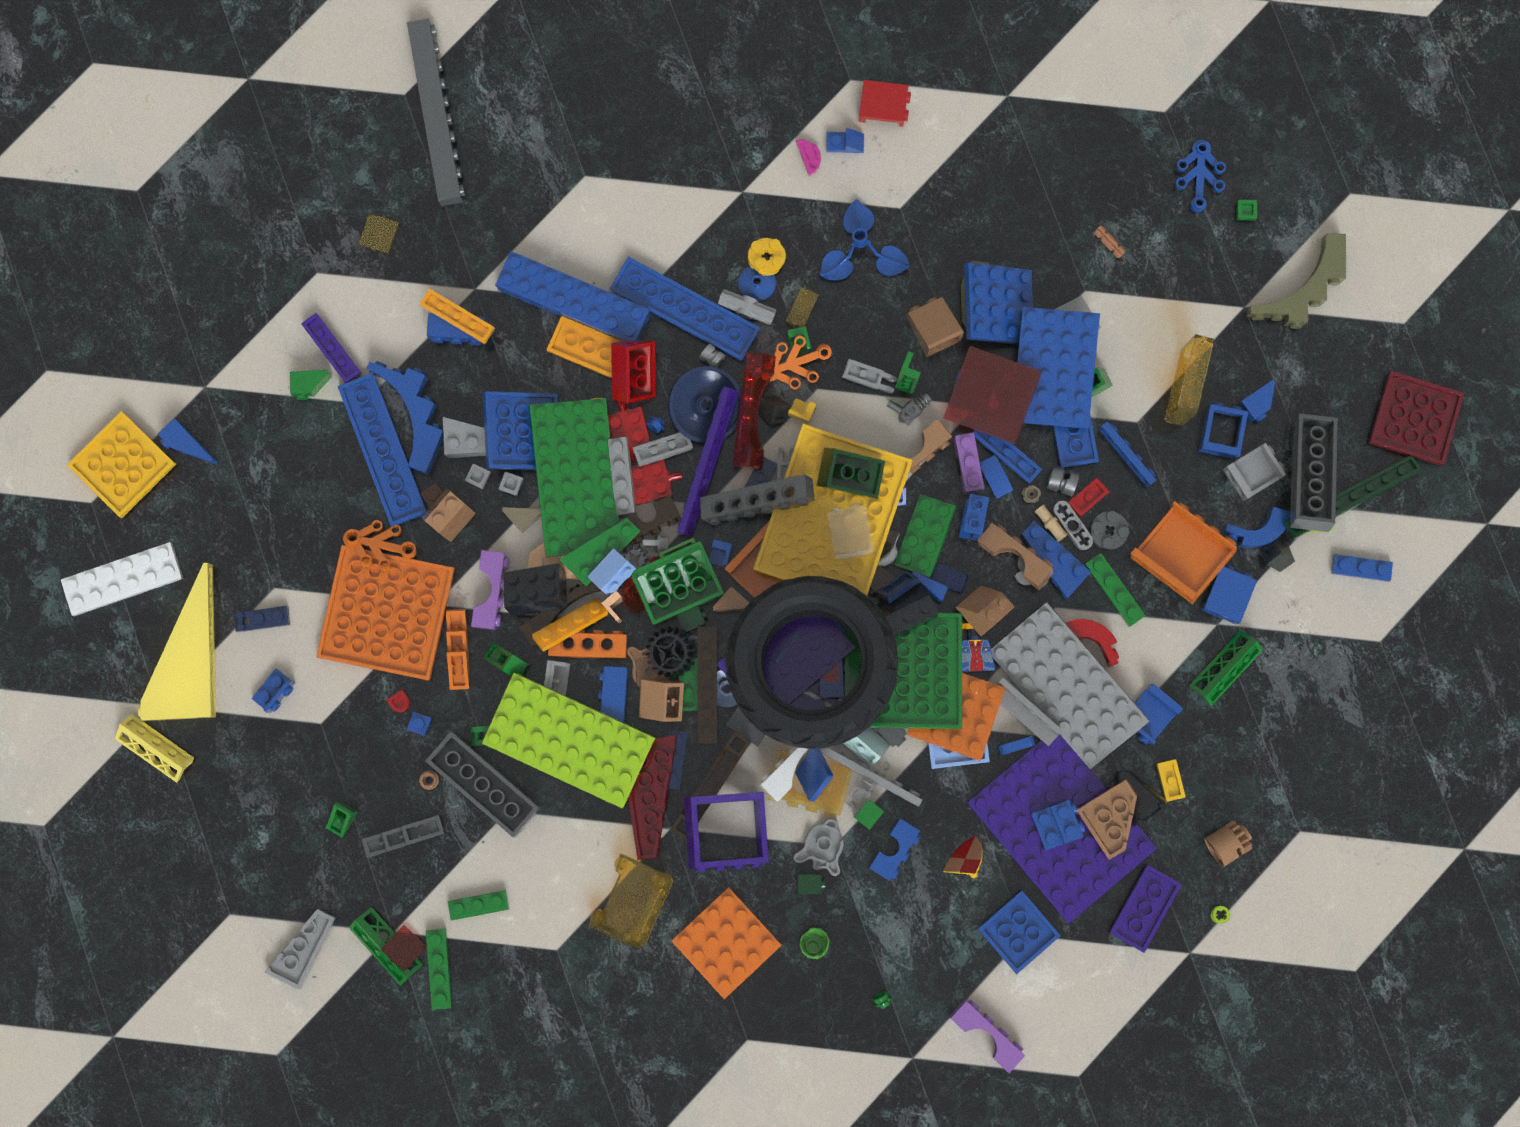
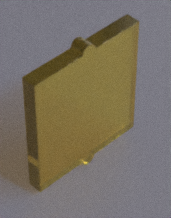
(378, 233)

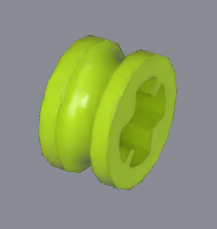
(1219, 908)

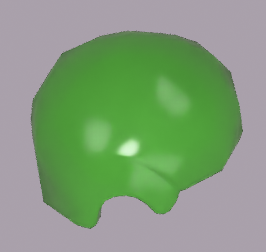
(814, 943)

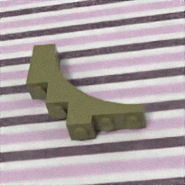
(1294, 308)

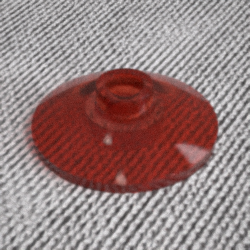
(631, 596)

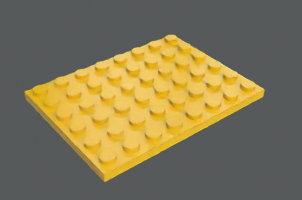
(800, 537)

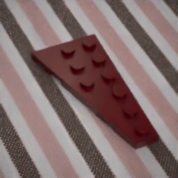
(650, 797)

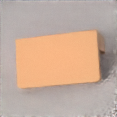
(611, 602)

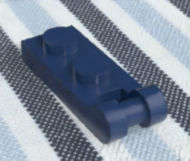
(262, 618)

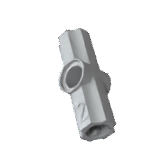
(747, 307)

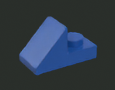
(845, 142)

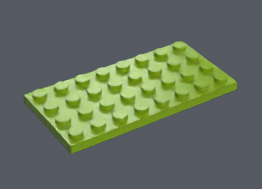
(568, 740)

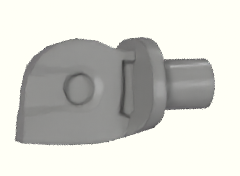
(659, 543)

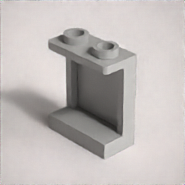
(1255, 471)

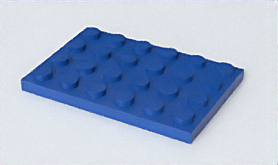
(1065, 351)

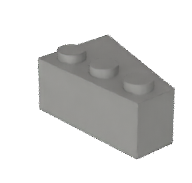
(463, 439)

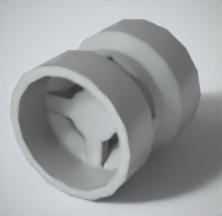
(712, 356)

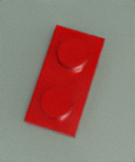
(1088, 497)

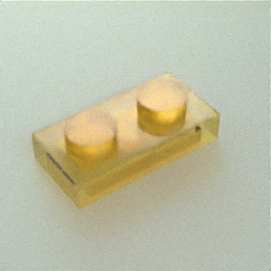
(802, 308)

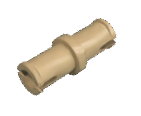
(1051, 523)

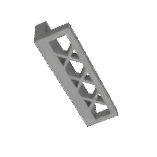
(1029, 714)

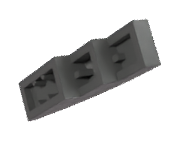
(402, 836)

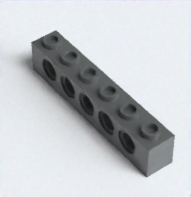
(747, 496)

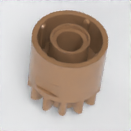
(1228, 843)

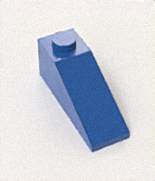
(180, 439)

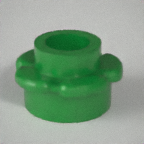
(882, 999)

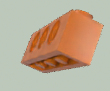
(617, 651)

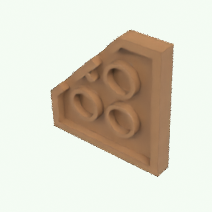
(1111, 817)

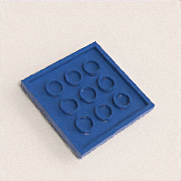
(996, 301)
(509, 428)

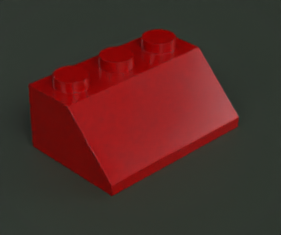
(633, 370)

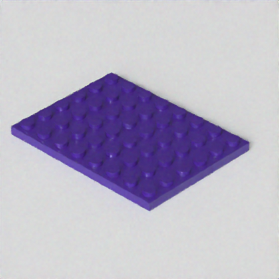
(1073, 872)

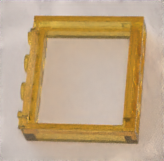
(1189, 380)

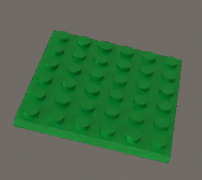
(927, 676)

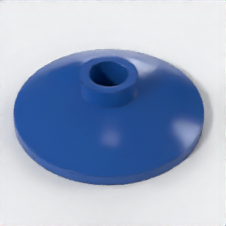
(757, 291)

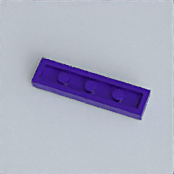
(331, 348)

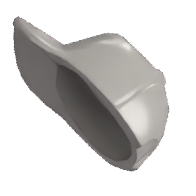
(889, 550)

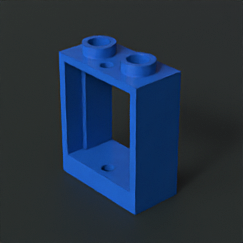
(1219, 449)

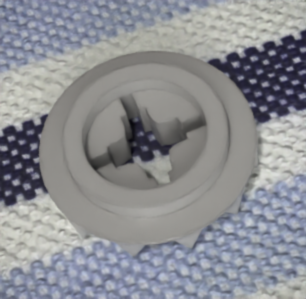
(636, 550)

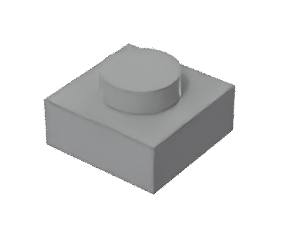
(477, 476)
(511, 483)

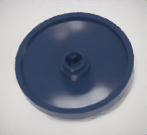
(695, 400)

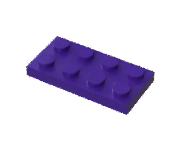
(1145, 908)

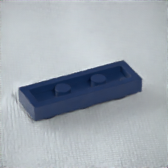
(679, 756)

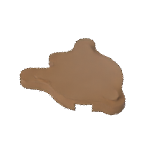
(641, 668)

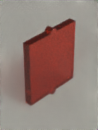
(403, 948)

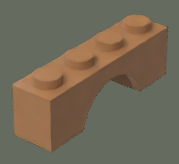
(934, 438)
(997, 541)

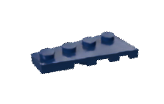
(1067, 569)

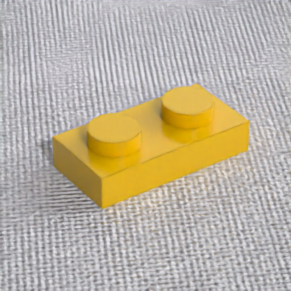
(1170, 780)

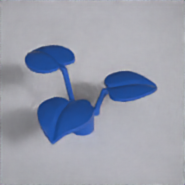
(857, 222)

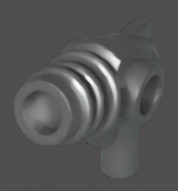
(910, 410)

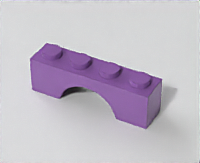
(487, 614)
(1005, 1052)

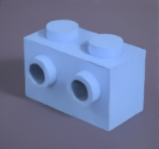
(611, 572)

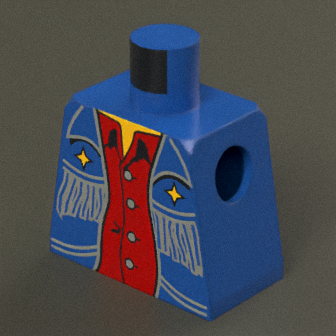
(976, 654)

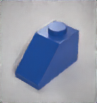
(1258, 402)

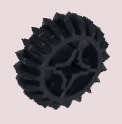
(685, 657)

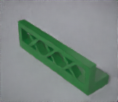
(908, 377)
(1230, 669)
(374, 943)

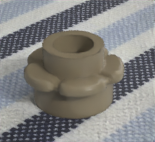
(1031, 489)

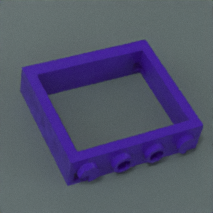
(693, 833)

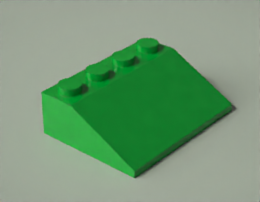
(677, 583)

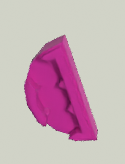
(810, 155)

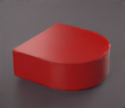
(399, 702)

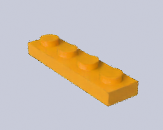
(457, 316)
(570, 624)

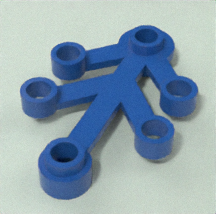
(1200, 173)

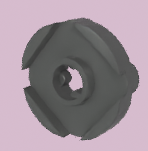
(1113, 520)

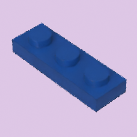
(1362, 568)

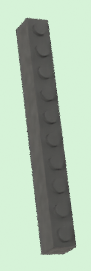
(435, 113)

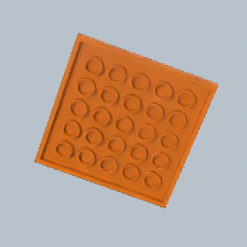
(386, 617)

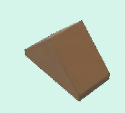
(730, 602)

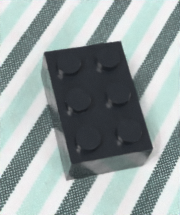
(535, 589)

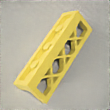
(154, 744)

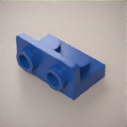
(273, 691)

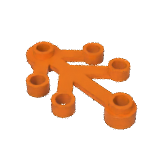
(792, 363)
(377, 543)

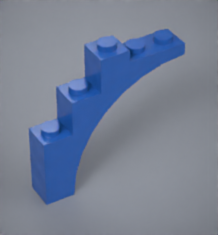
(426, 438)

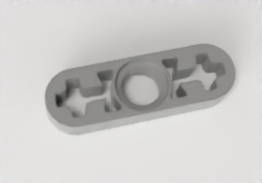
(1085, 534)

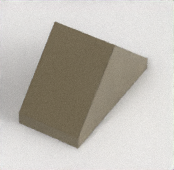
(522, 517)

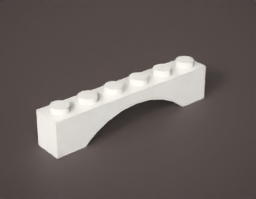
(780, 781)

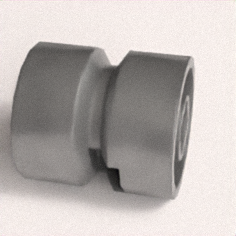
(1062, 480)

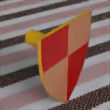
(966, 858)

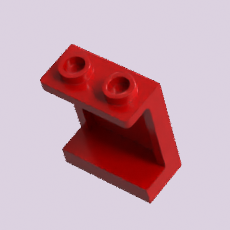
(884, 102)

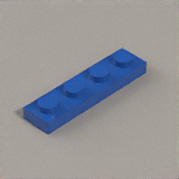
(1010, 456)
(1133, 460)

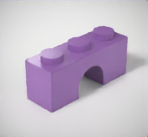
(969, 463)

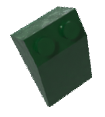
(850, 473)

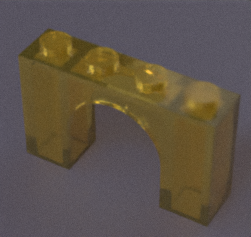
(830, 800)

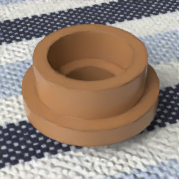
(423, 782)

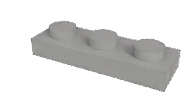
(661, 449)

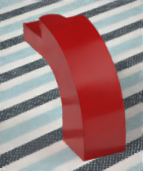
(1099, 634)

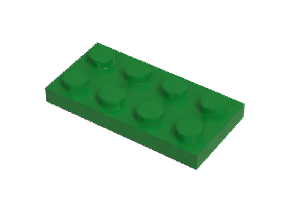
(925, 536)

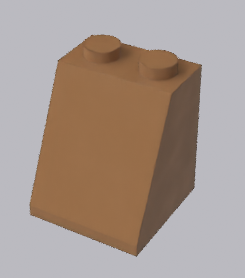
(934, 326)
(448, 515)

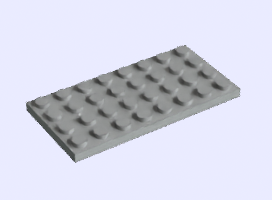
(1068, 685)

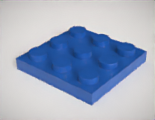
(1018, 932)

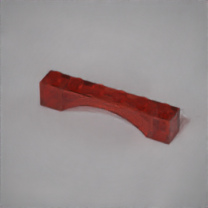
(757, 374)

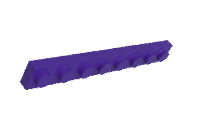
(707, 461)

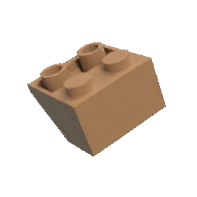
(661, 699)

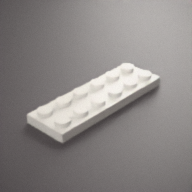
(122, 579)

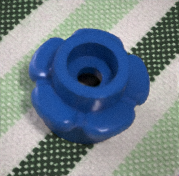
(655, 424)

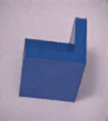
(720, 553)

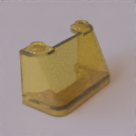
(633, 902)

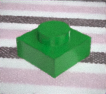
(1246, 210)

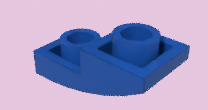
(995, 476)

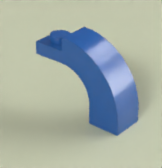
(1267, 533)

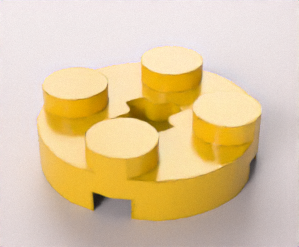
(759, 263)

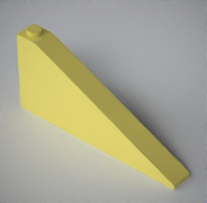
(186, 670)

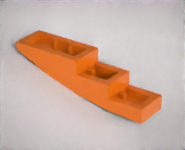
(457, 649)

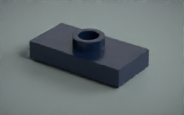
(764, 475)
(897, 586)

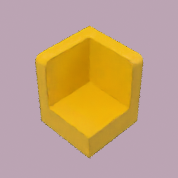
(802, 411)

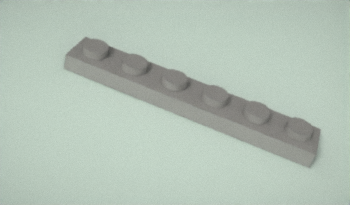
(860, 767)

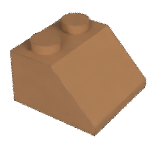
(984, 608)

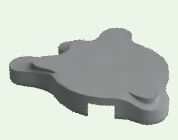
(823, 846)

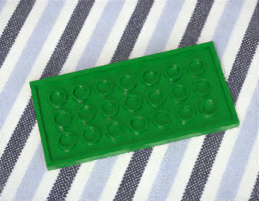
(573, 472)

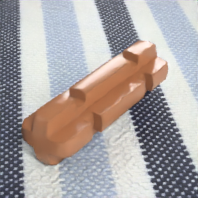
(1109, 241)

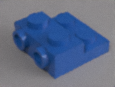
(1057, 824)

